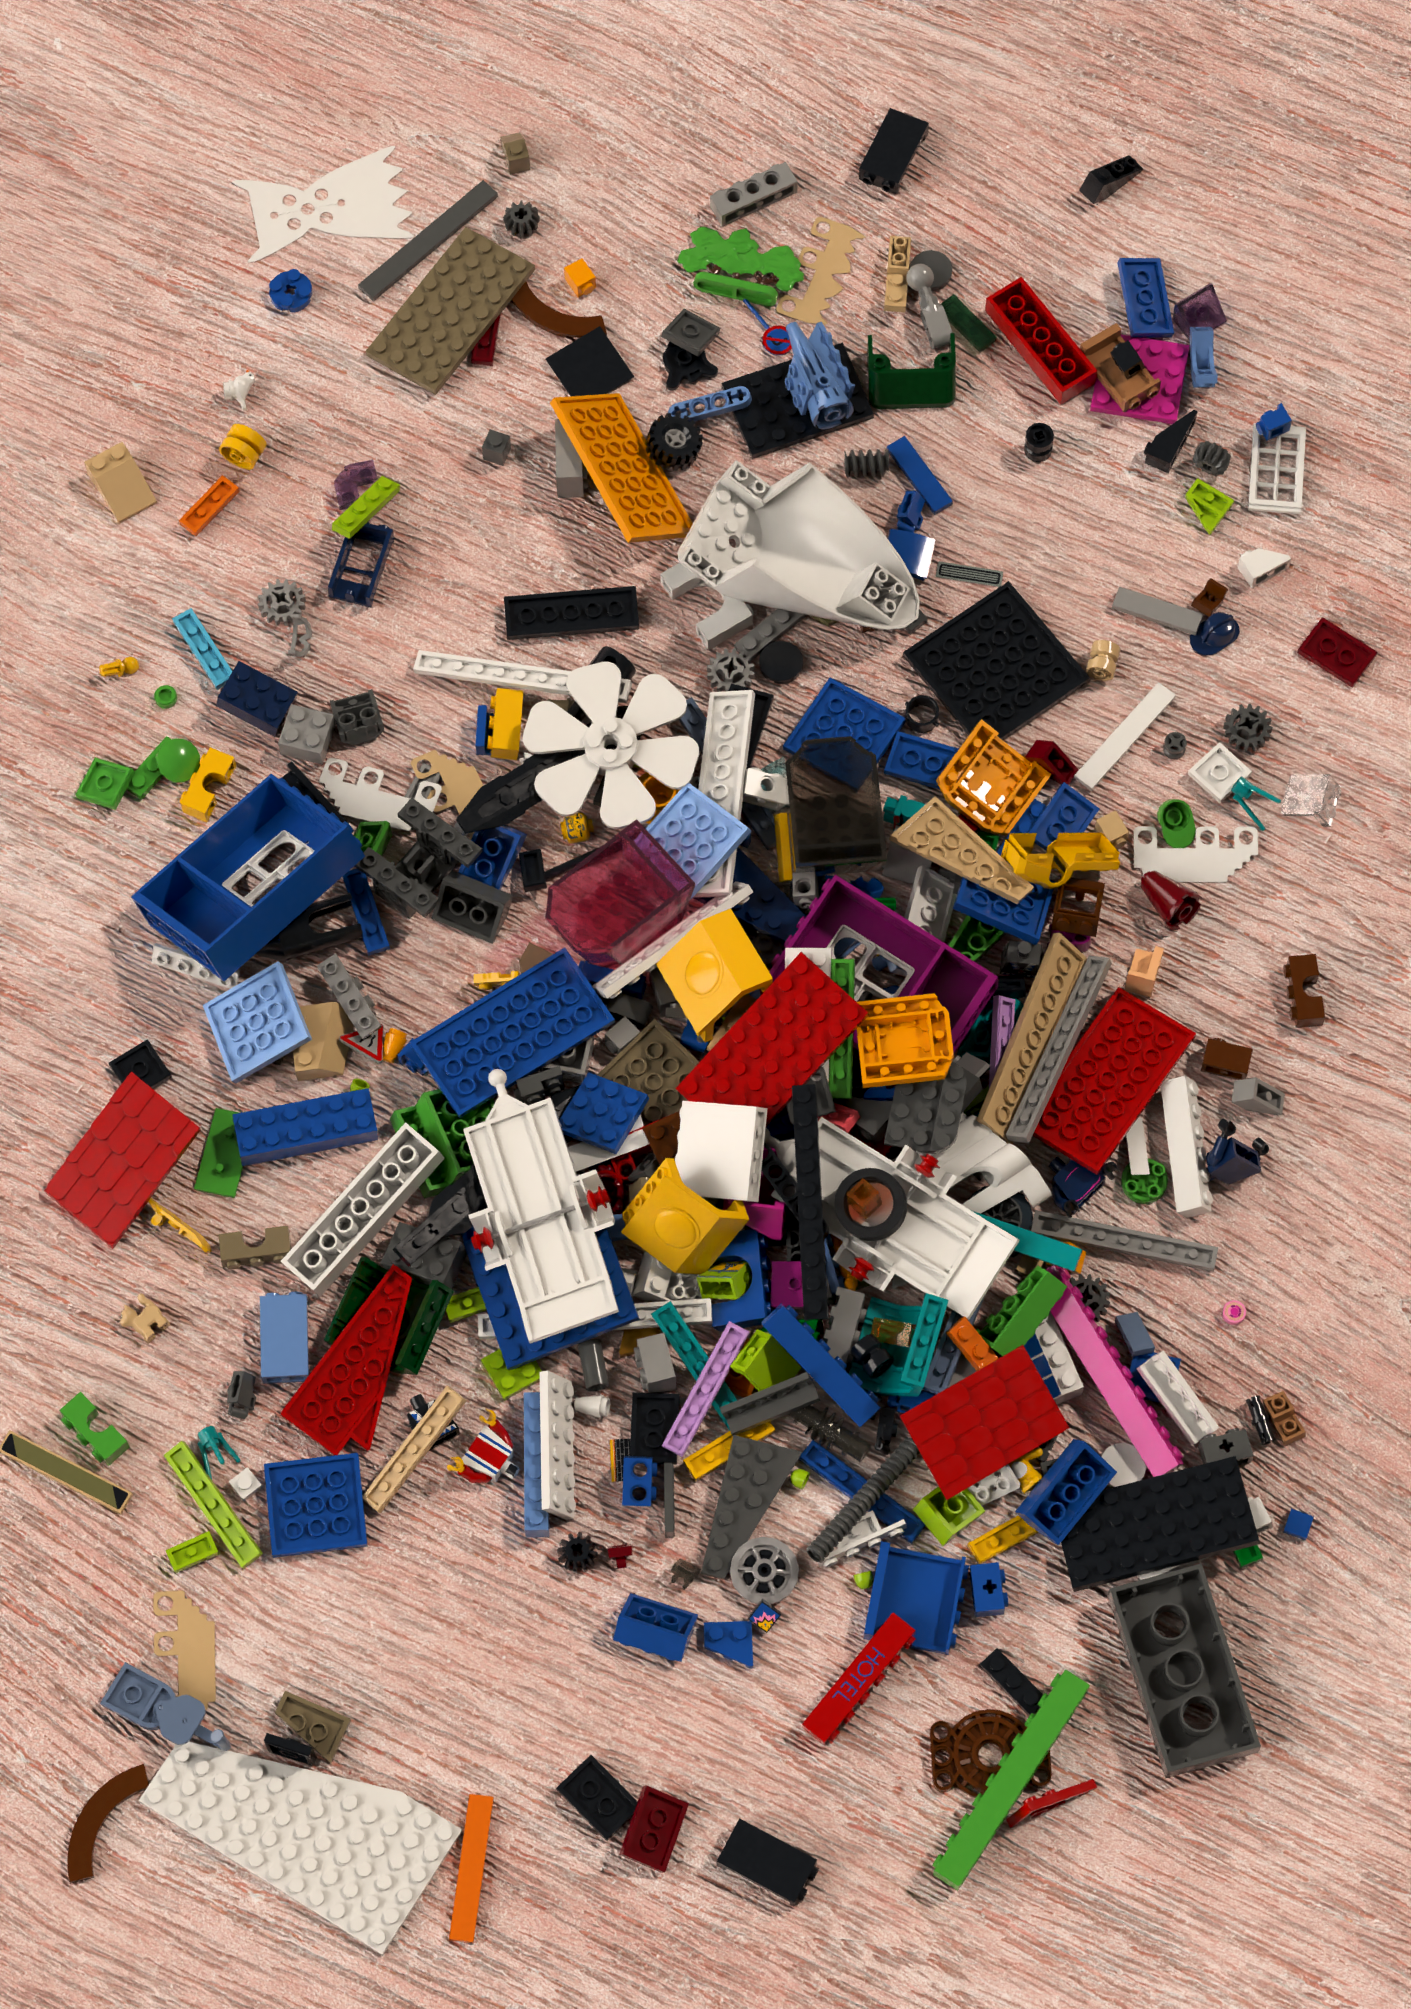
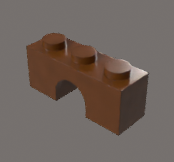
(1305, 1009)

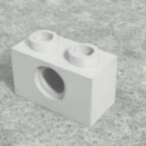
(775, 784)

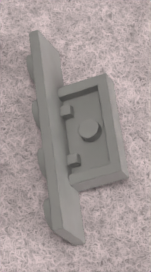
(350, 996)

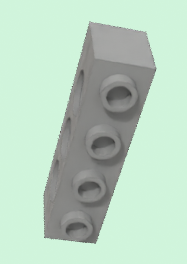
(747, 203)

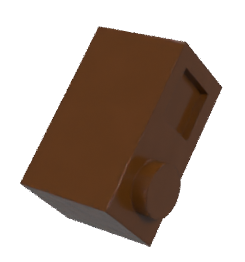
(1226, 1059)

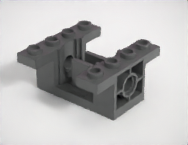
(435, 852)

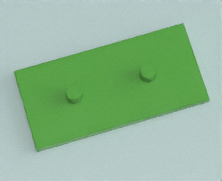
(221, 1159)

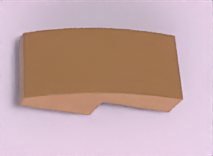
(1284, 1418)

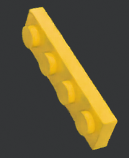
(717, 1452)

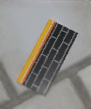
(618, 1449)

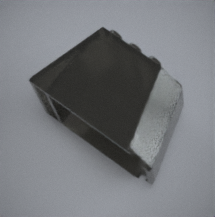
(834, 808)

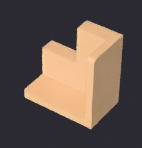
(1144, 971)

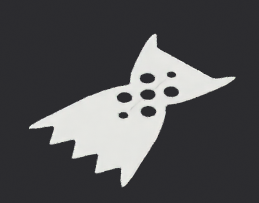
(366, 209)

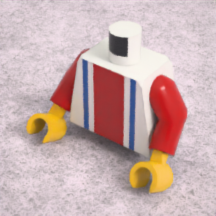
(488, 1454)

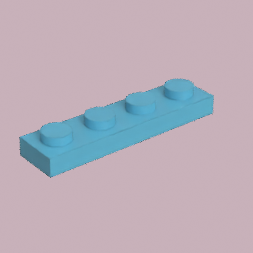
(203, 647)

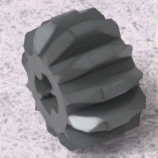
(521, 218)
(1211, 458)

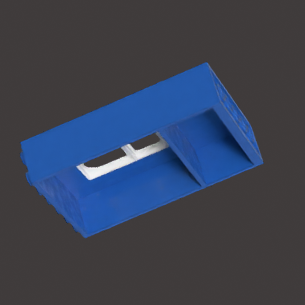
(194, 896)

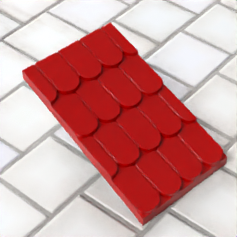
(122, 1160)
(984, 1422)

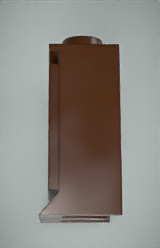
(1076, 921)

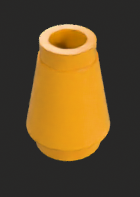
(393, 1044)

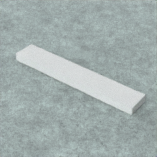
(1124, 736)

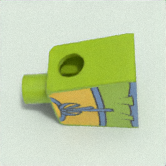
(733, 1280)

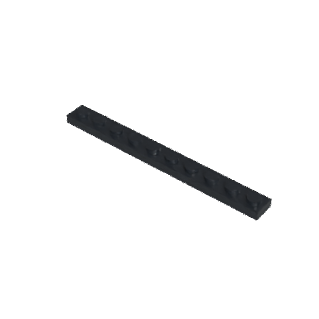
(810, 1202)

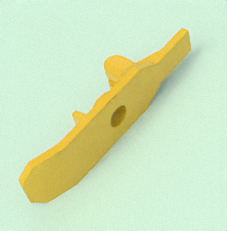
(162, 1214)

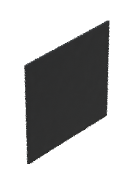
(590, 365)

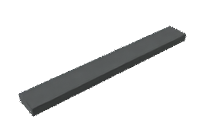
(428, 240)

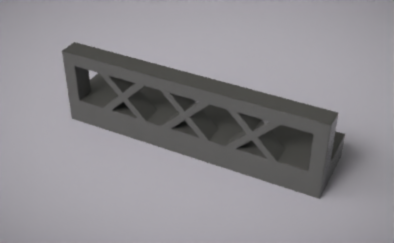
(770, 1403)

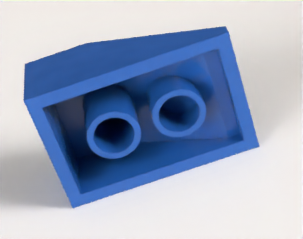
(498, 855)

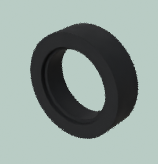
(884, 1229)

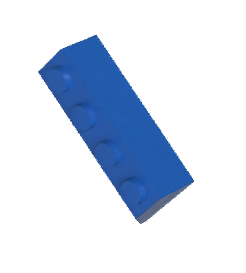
(1066, 1491)

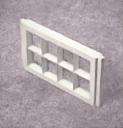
(1277, 472)

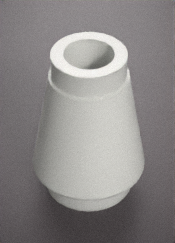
(593, 1405)

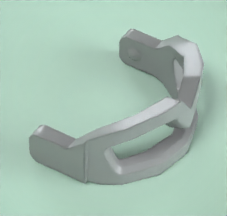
(298, 620)

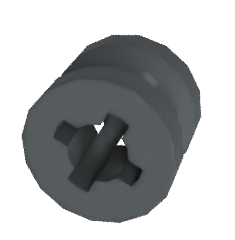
(1176, 740)

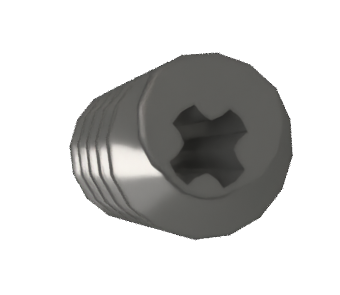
(866, 463)

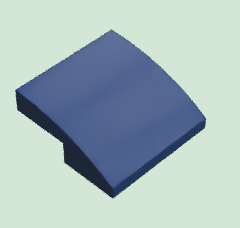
(914, 550)

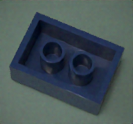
(256, 698)

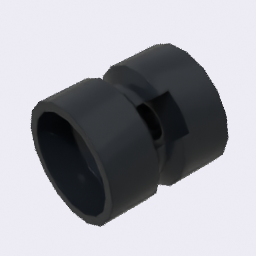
(1038, 442)
(869, 1353)

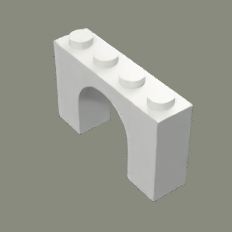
(718, 627)

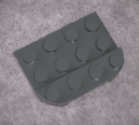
(927, 1113)

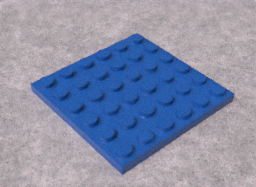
(507, 1318)

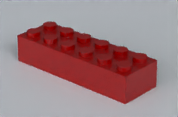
(1041, 340)

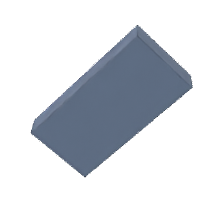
(1134, 1334)

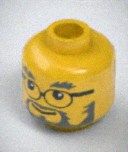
(576, 828)

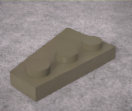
(314, 1724)

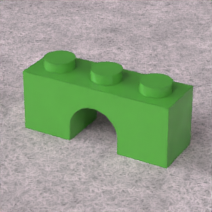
(106, 1444)

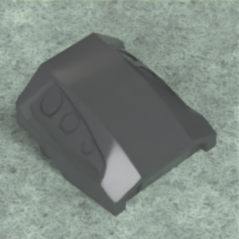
(357, 718)

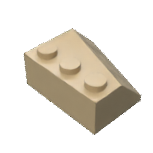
(324, 1054)

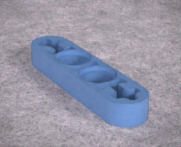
(709, 402)

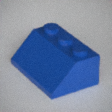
(655, 1627)

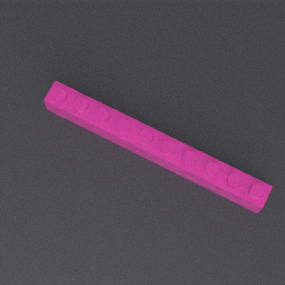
(1114, 1379)

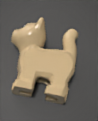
(143, 1323)

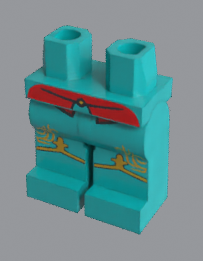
(900, 810)

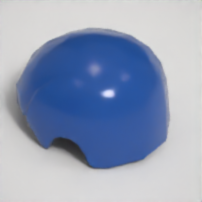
(872, 887)

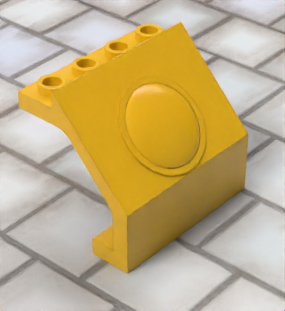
(713, 970)
(680, 1224)

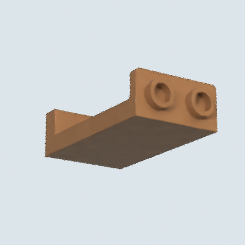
(1125, 392)

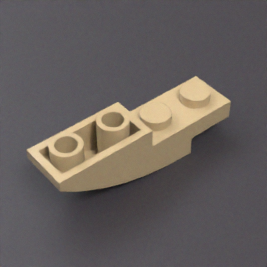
(896, 274)

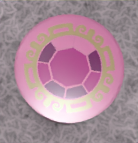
(1234, 1312)

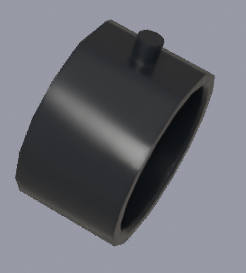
(922, 700)

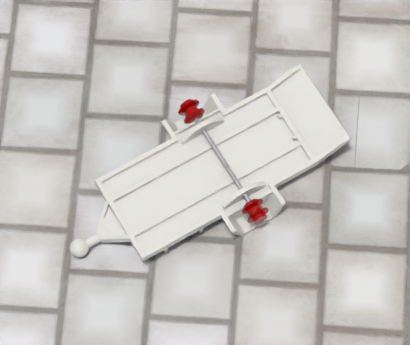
(538, 1205)
(940, 1243)

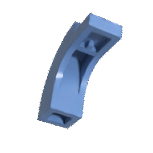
(1202, 358)

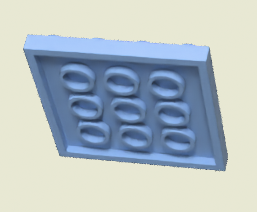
(697, 834)
(257, 1022)

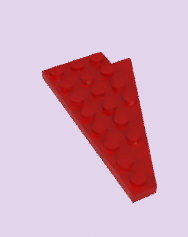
(349, 1381)

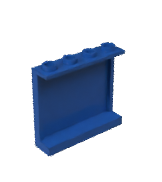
(921, 1592)

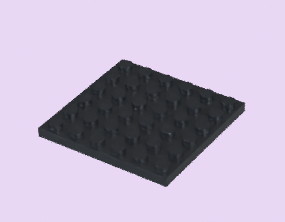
(996, 664)

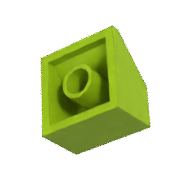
(948, 1517)

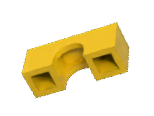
(214, 767)

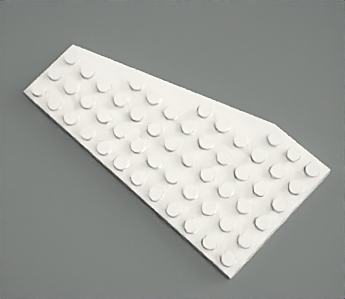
(319, 1838)

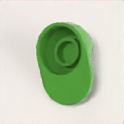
(1176, 823)

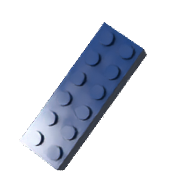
(305, 1127)

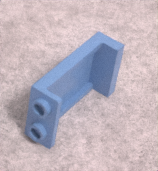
(284, 1337)

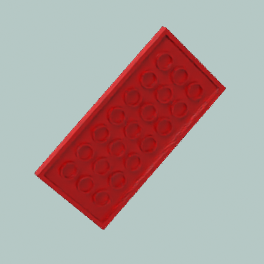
(777, 1042)
(1111, 1079)

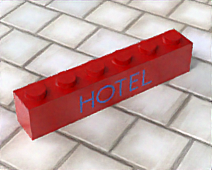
(858, 1679)

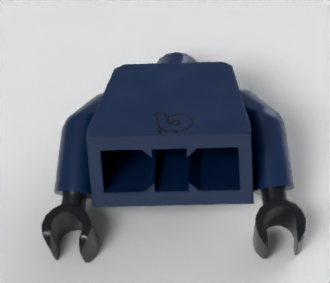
(1231, 1159)
(1075, 1184)

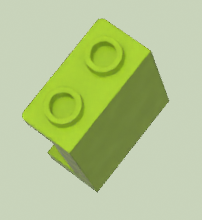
(765, 1361)

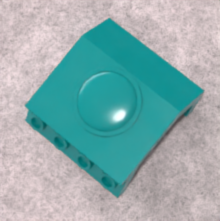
(910, 1363)

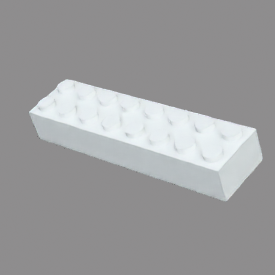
(362, 1209)

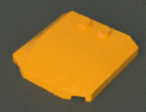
(990, 781)
(904, 1041)

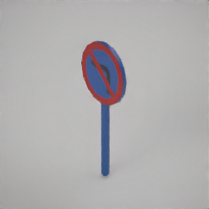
(775, 338)

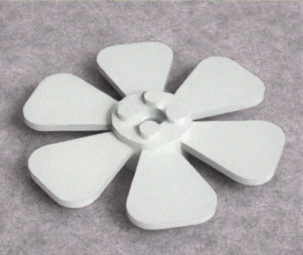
(624, 796)

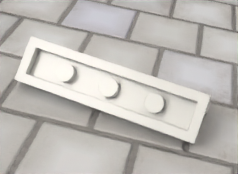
(1177, 1397)

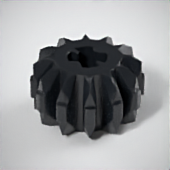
(580, 1561)

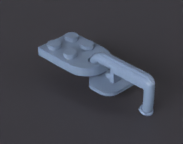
(157, 1707)

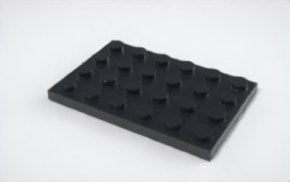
(774, 421)

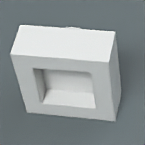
(245, 1484)

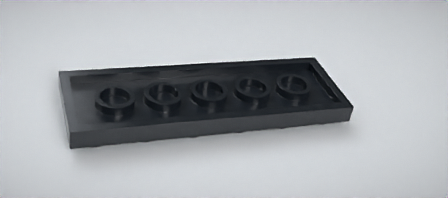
(571, 612)

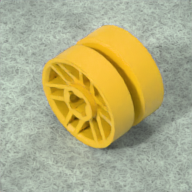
(242, 446)

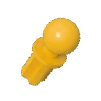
(128, 665)

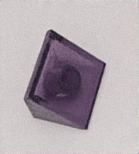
(1199, 310)

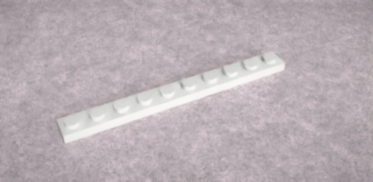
(499, 673)
(692, 1311)

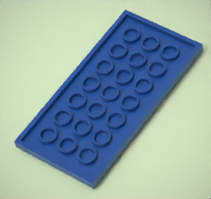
(513, 1031)

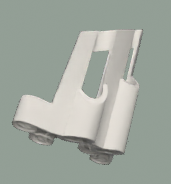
(1000, 1164)

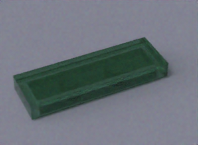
(968, 324)

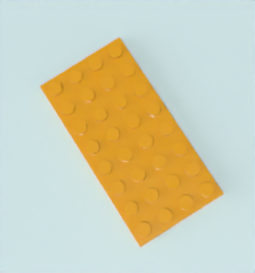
(621, 467)

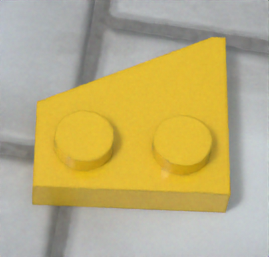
(487, 980)

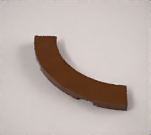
(552, 320)
(95, 1814)

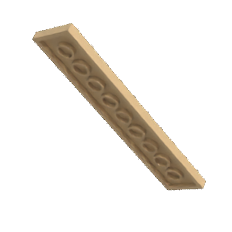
(1032, 1033)

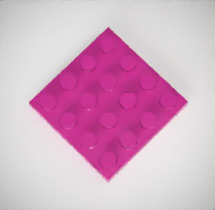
(1162, 361)

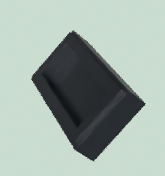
(532, 870)

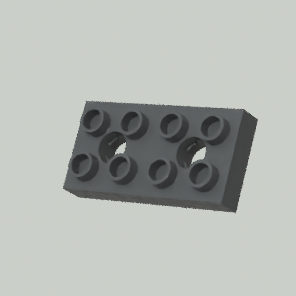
(1184, 1670)

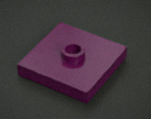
(786, 1284)

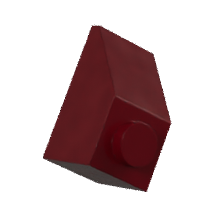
(1053, 760)

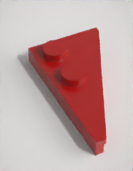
(1049, 1801)

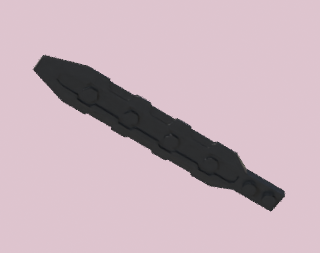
(515, 792)
(452, 1206)

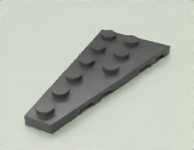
(748, 1487)

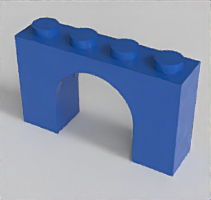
(756, 1302)

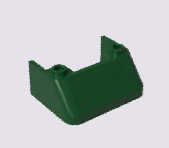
(911, 387)

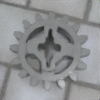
(281, 602)
(722, 666)

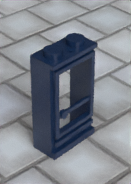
(353, 591)

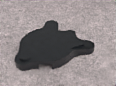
(685, 365)

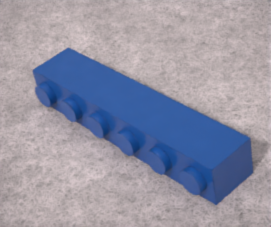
(820, 1364)

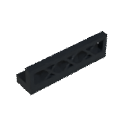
(302, 783)

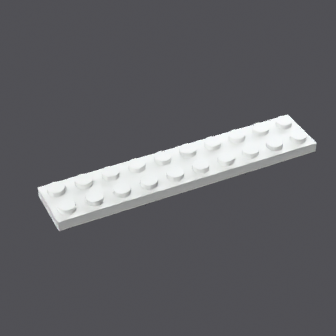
(725, 768)

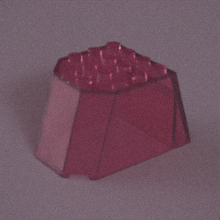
(619, 898)

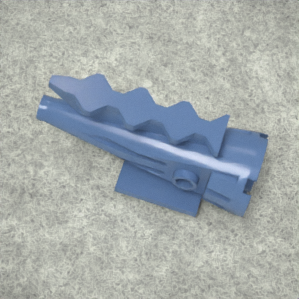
(818, 377)

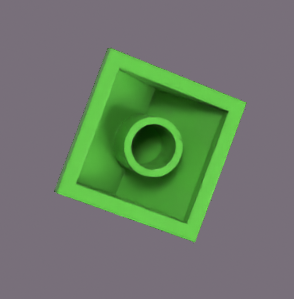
(374, 835)

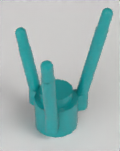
(1244, 788)
(211, 1440)

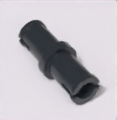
(1260, 1420)

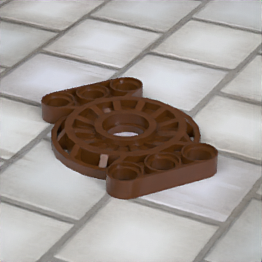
(965, 1747)

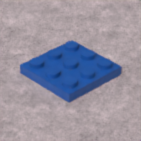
(602, 1112)

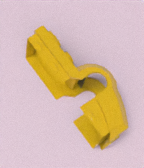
(1065, 854)

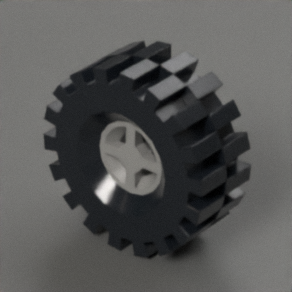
(671, 431)

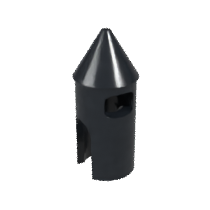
(299, 938)

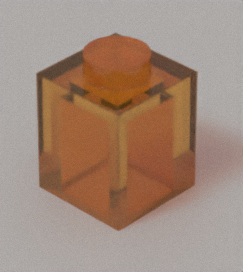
(864, 1198)

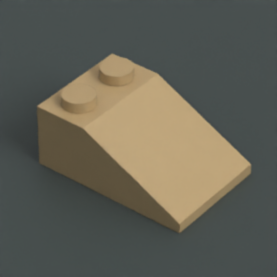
(120, 482)

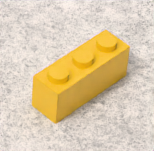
(505, 723)

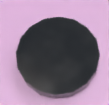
(781, 662)

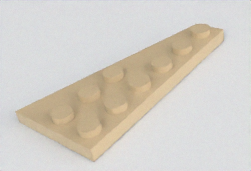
(950, 843)

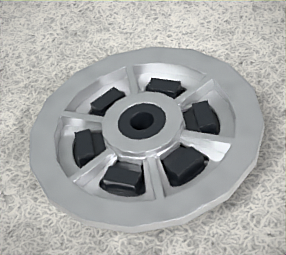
(764, 1570)

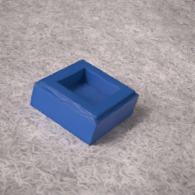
(1298, 1524)

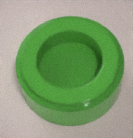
(165, 696)

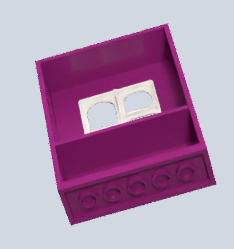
(929, 962)

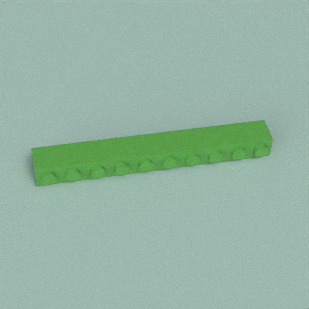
(1011, 1779)

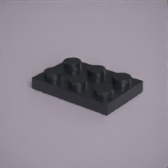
(650, 1424)
(598, 1797)

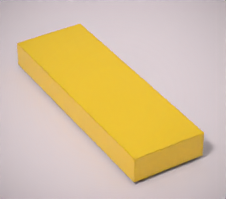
(783, 847)
(1000, 1539)

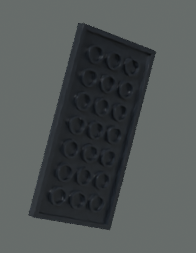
(1160, 1524)

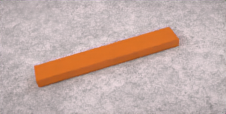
(471, 1868)

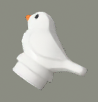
(239, 388)

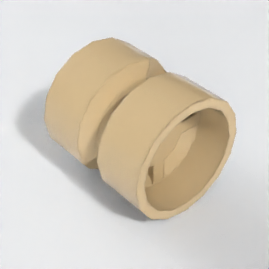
(1103, 660)

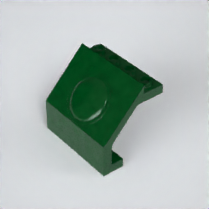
(420, 1318)

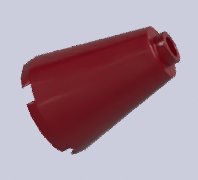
(1170, 899)

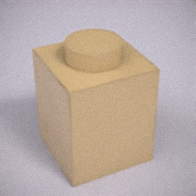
(1113, 829)

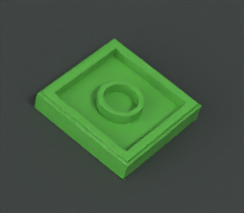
(105, 783)

